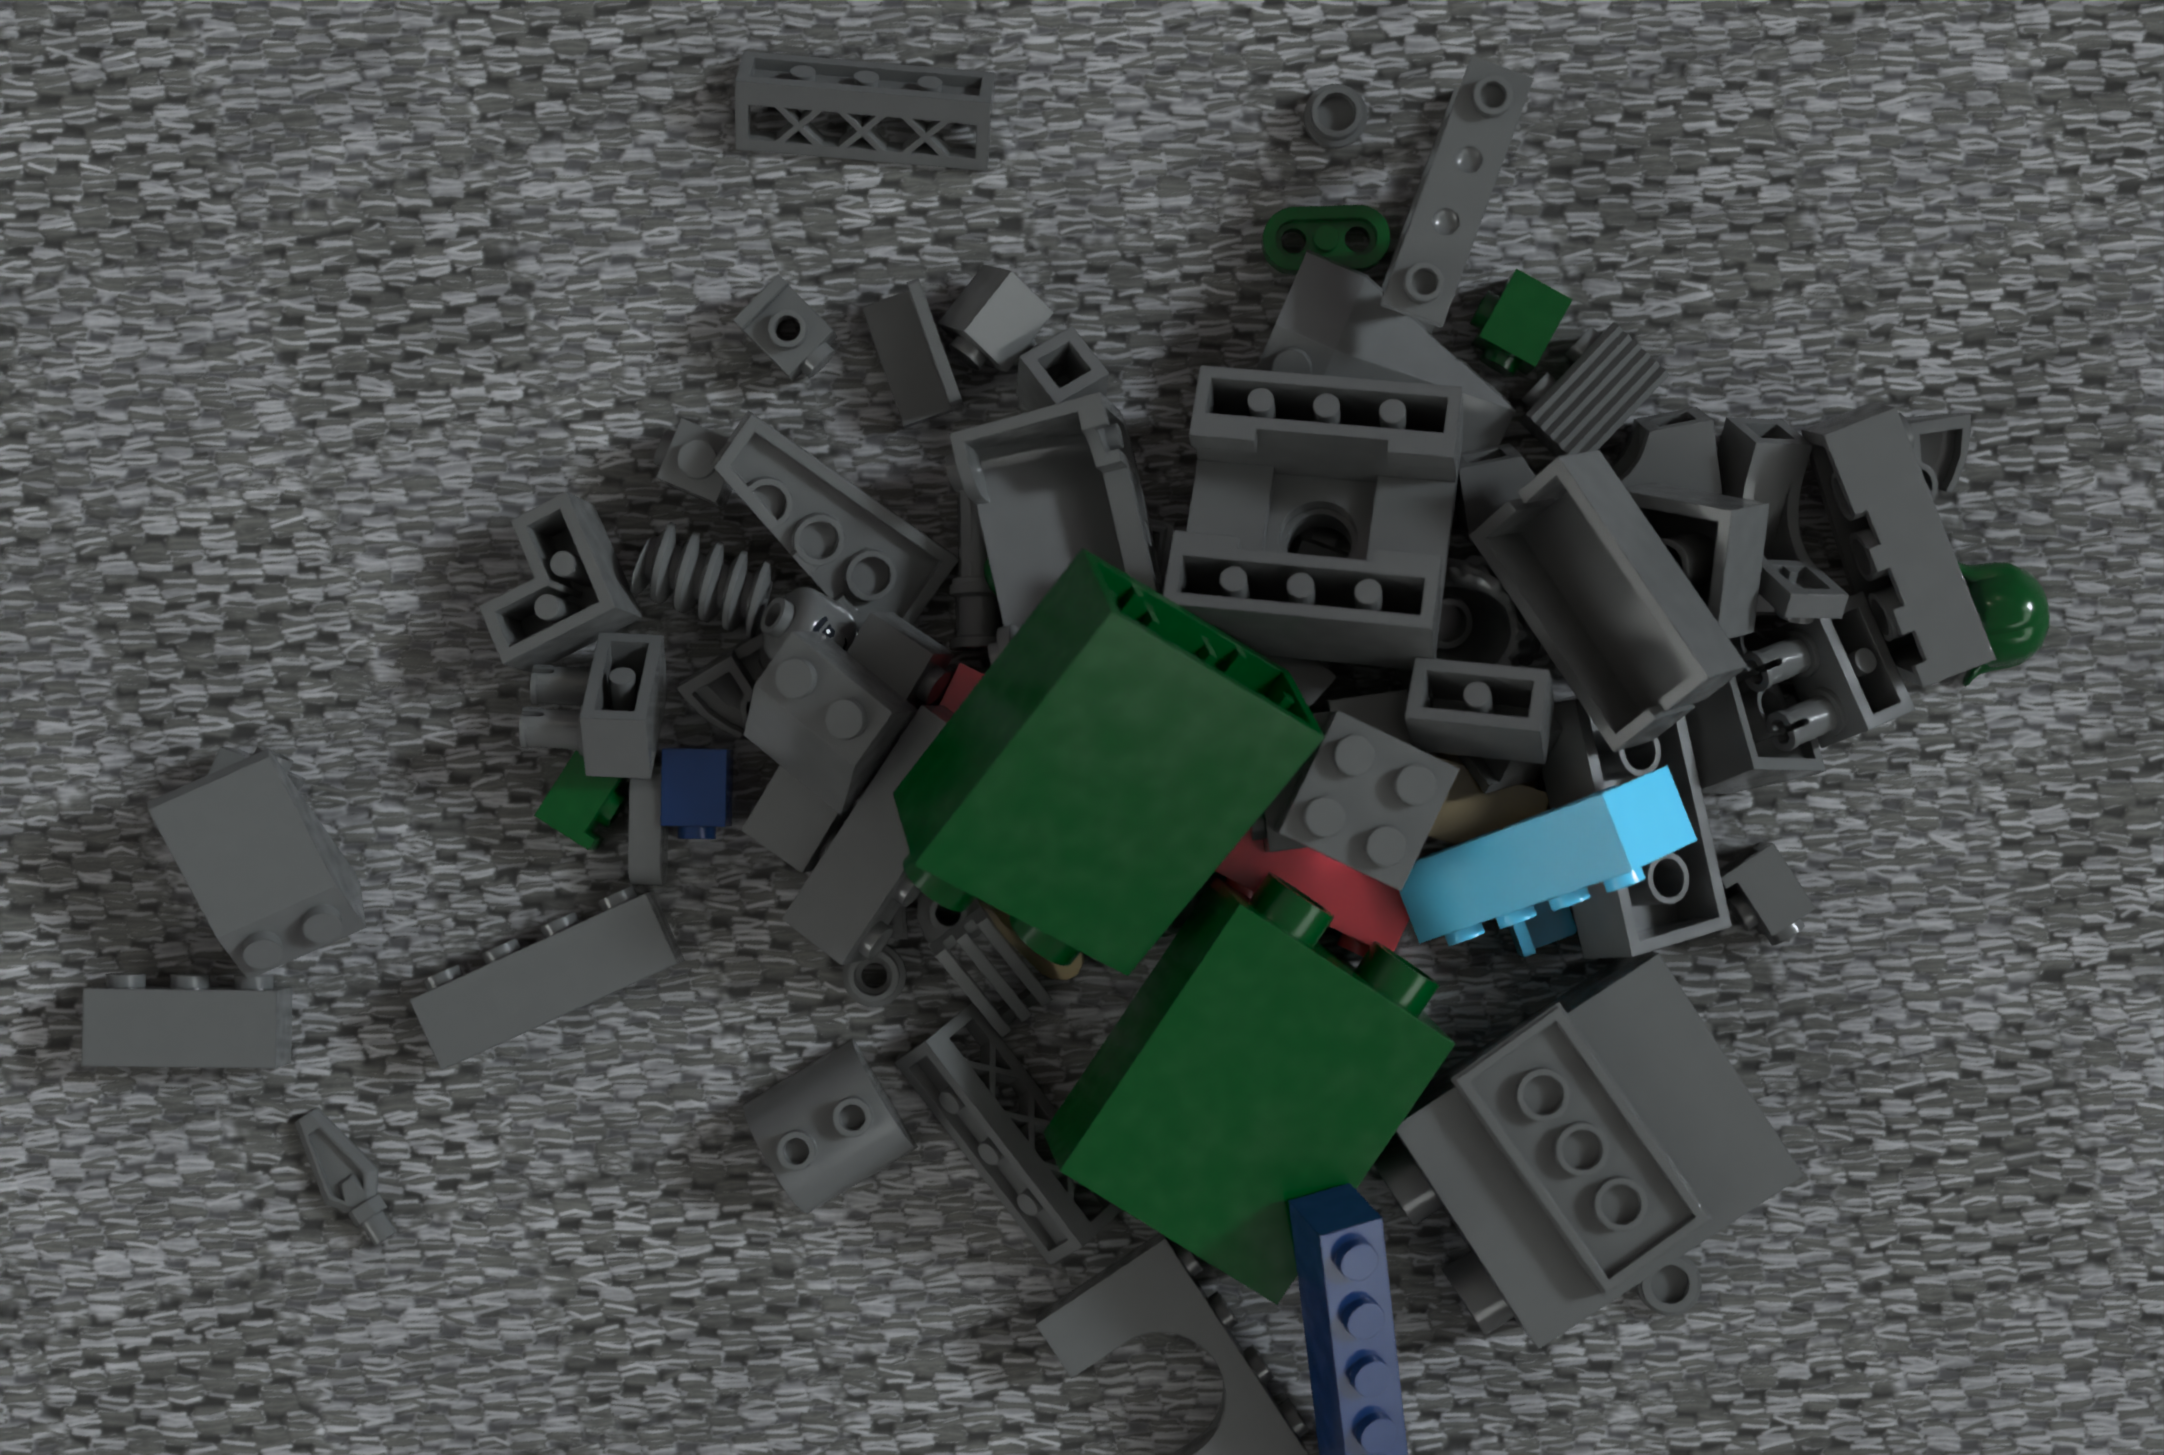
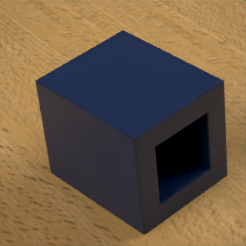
(696, 791)

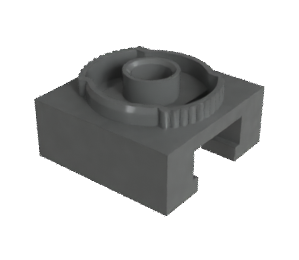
(1308, 455)

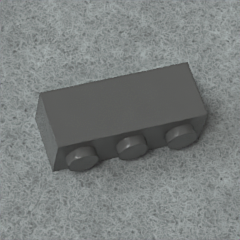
(187, 1023)

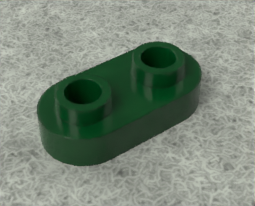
(1325, 234)

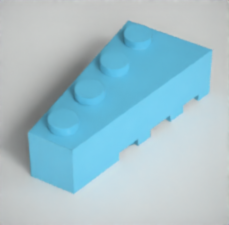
(1547, 859)

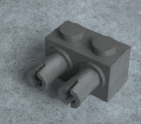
(1839, 675)
(619, 705)

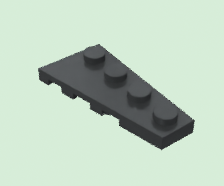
(832, 527)

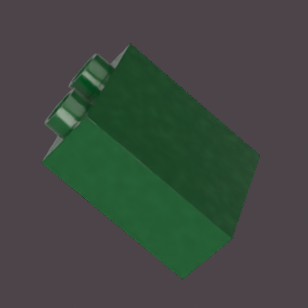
(1101, 769)
(1249, 1080)

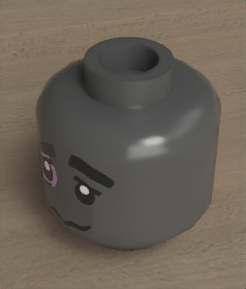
(806, 611)

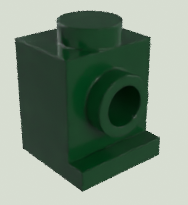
(581, 803)

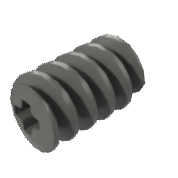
(704, 580)

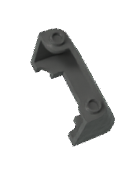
(1047, 491)

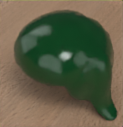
(2010, 610)

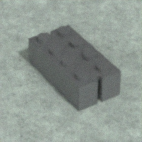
(1607, 600)

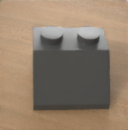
(825, 717)

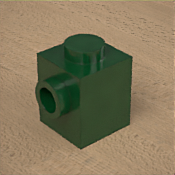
(1517, 323)

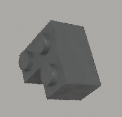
(573, 590)

